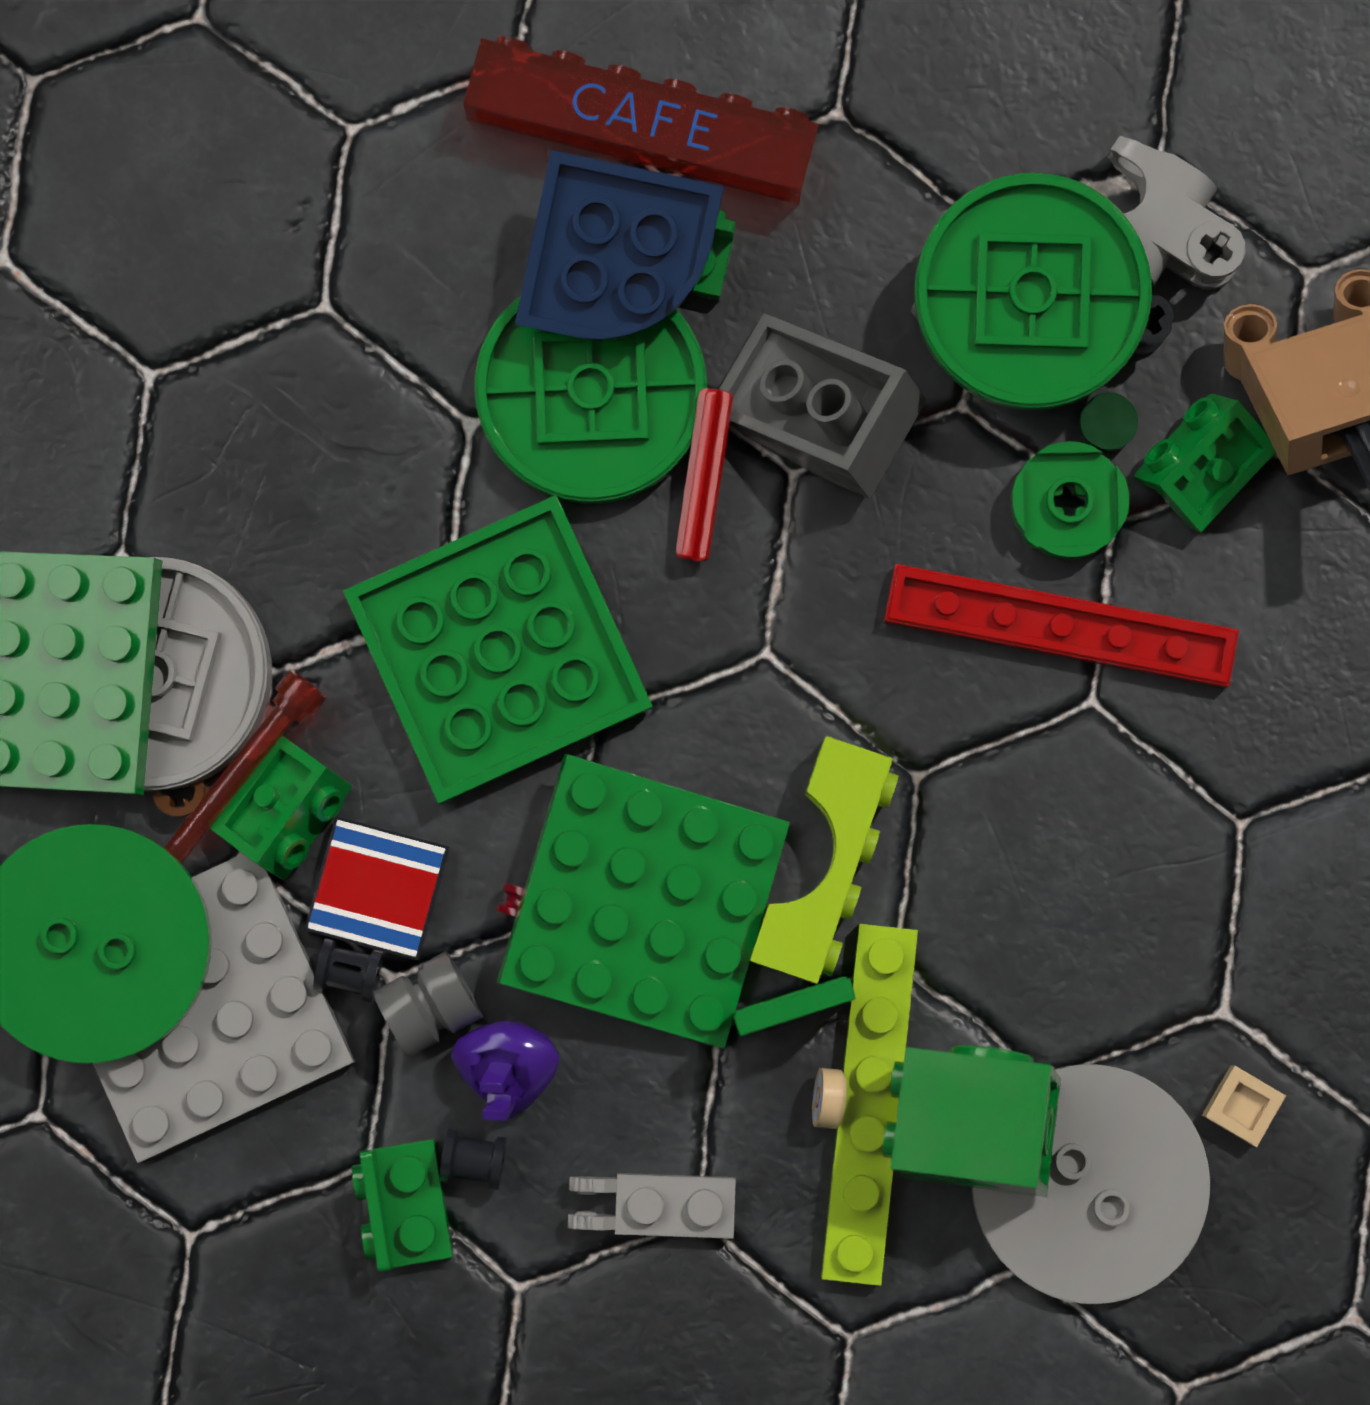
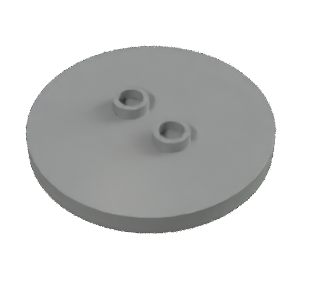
(206, 679)
(1120, 1193)

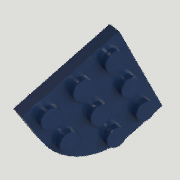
(614, 247)

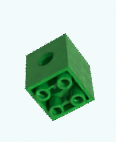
(974, 1119)

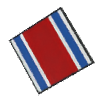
(377, 888)

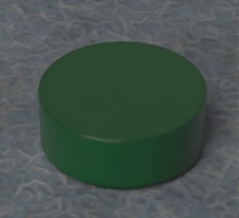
(1108, 422)

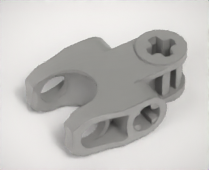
(1175, 218)

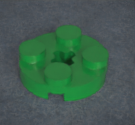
(1092, 477)

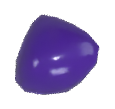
(506, 1066)

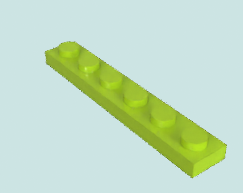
(873, 1044)

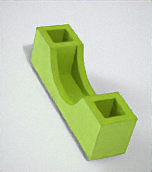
(847, 790)

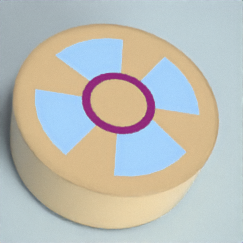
(828, 1098)

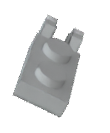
(660, 1205)

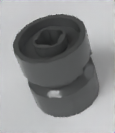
(427, 1005)

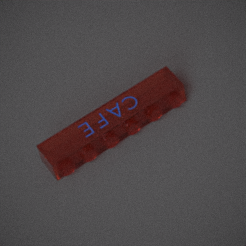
(640, 119)

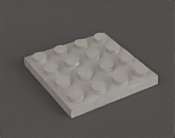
(247, 1035)

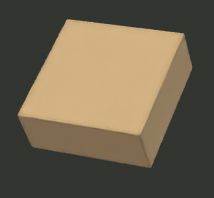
(1243, 1105)

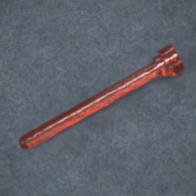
(293, 702)

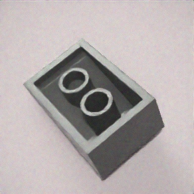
(821, 403)

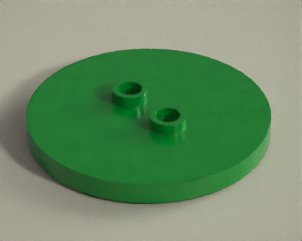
(1032, 291)
(589, 413)
(98, 943)

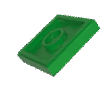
(793, 1005)

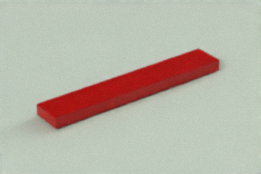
(1061, 626)

